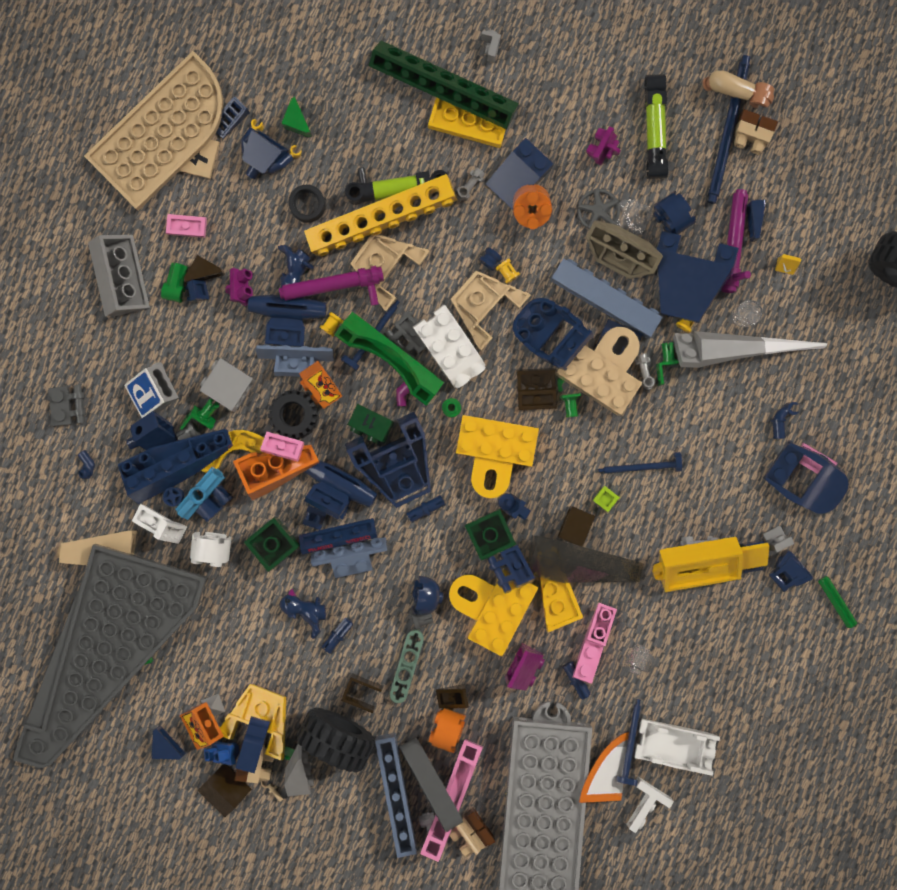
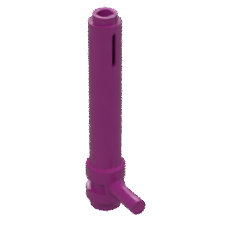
(735, 238)
(362, 278)

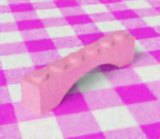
(456, 788)

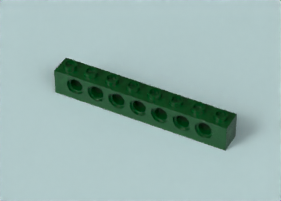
(443, 84)

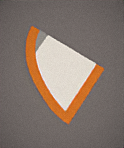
(601, 781)

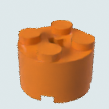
(532, 195)
(448, 730)

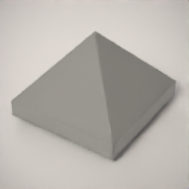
(215, 704)

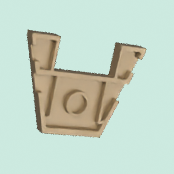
(386, 253)
(478, 298)

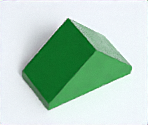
(295, 120)

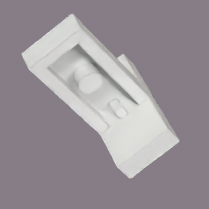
(159, 525)
(647, 804)

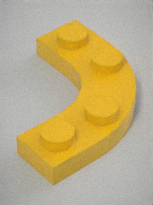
(241, 440)

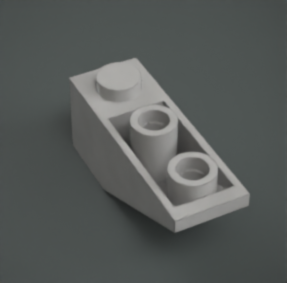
(298, 774)

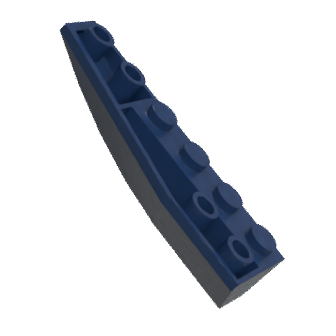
(171, 464)

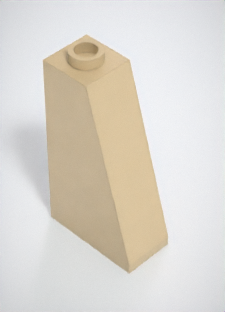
(79, 551)

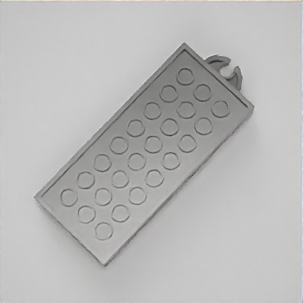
(542, 802)

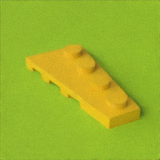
(463, 124)
(558, 604)

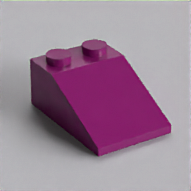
(524, 667)

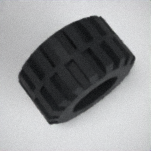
(276, 414)

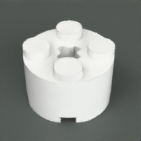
(210, 548)

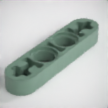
(405, 665)

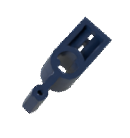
(252, 744)

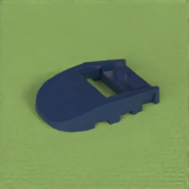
(539, 322)
(823, 492)

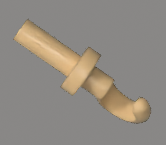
(273, 790)

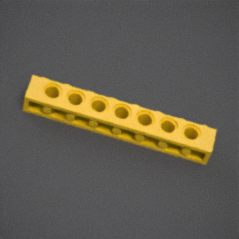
(317, 234)

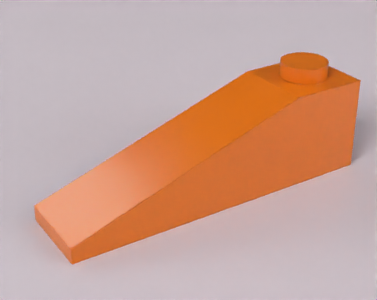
(266, 472)

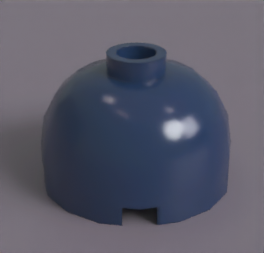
(426, 596)

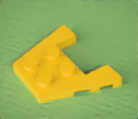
(263, 705)

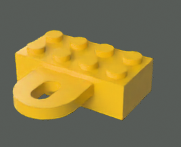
(495, 447)
(494, 612)

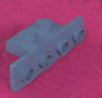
(293, 360)
(350, 558)

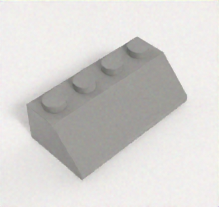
(118, 274)

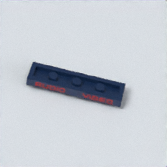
(337, 536)

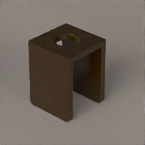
(576, 526)
(358, 703)

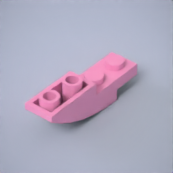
(594, 643)

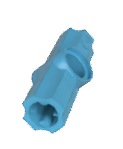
(206, 486)

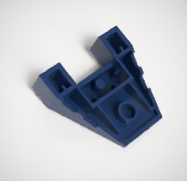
(689, 282)
(398, 466)

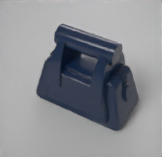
(792, 569)

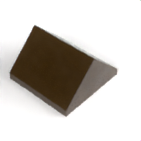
(223, 790)

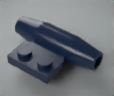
(286, 317)
(335, 490)

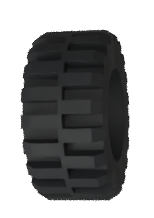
(884, 259)
(335, 740)

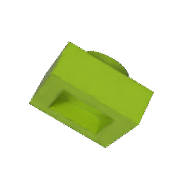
(605, 499)

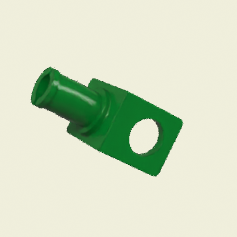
(669, 359)
(570, 401)
(202, 415)

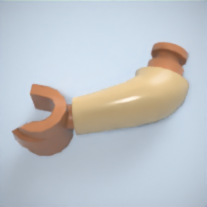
(737, 87)

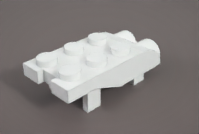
(450, 347)
(676, 746)

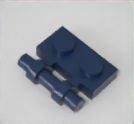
(516, 566)

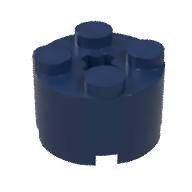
(674, 213)

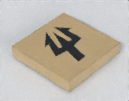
(203, 162)

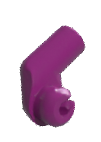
(401, 393)

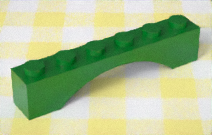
(361, 335)

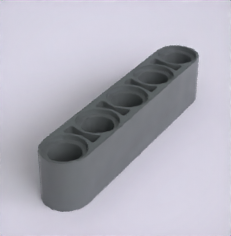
(431, 784)

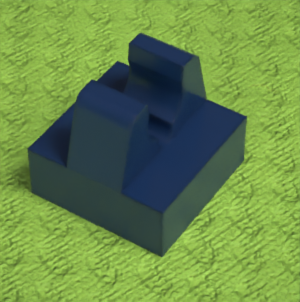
(197, 290)
(314, 518)

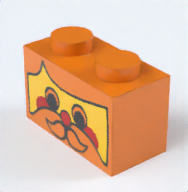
(320, 384)
(201, 726)

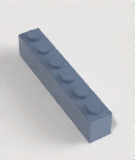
(606, 298)
(396, 795)

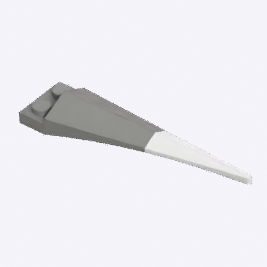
(711, 348)

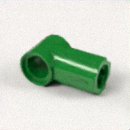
(174, 287)

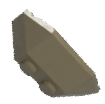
(622, 250)

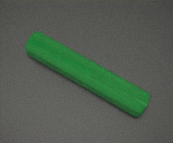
(837, 602)

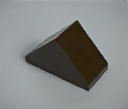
(202, 270)
(452, 697)

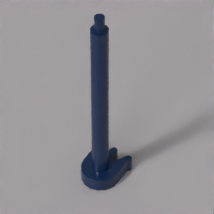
(353, 362)
(677, 464)
(625, 779)

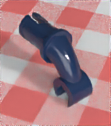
(779, 420)

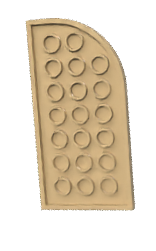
(161, 132)

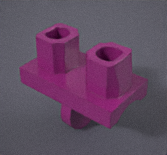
(607, 145)
(238, 288)

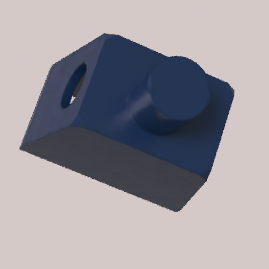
(151, 432)

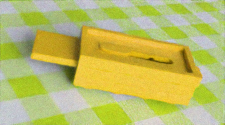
(707, 563)

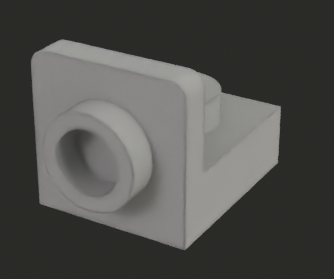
(491, 48)
(777, 539)

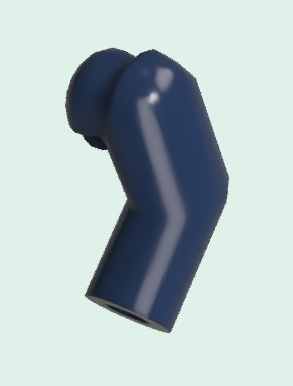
(88, 465)

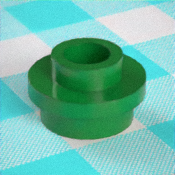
(451, 413)

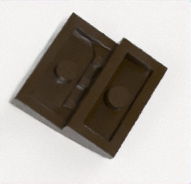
(543, 395)

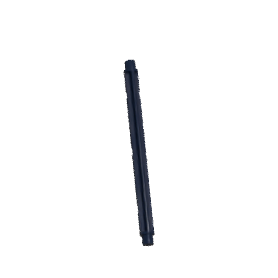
(727, 136)

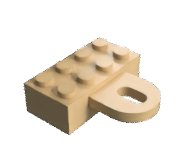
(604, 374)

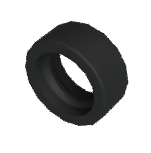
(321, 203)

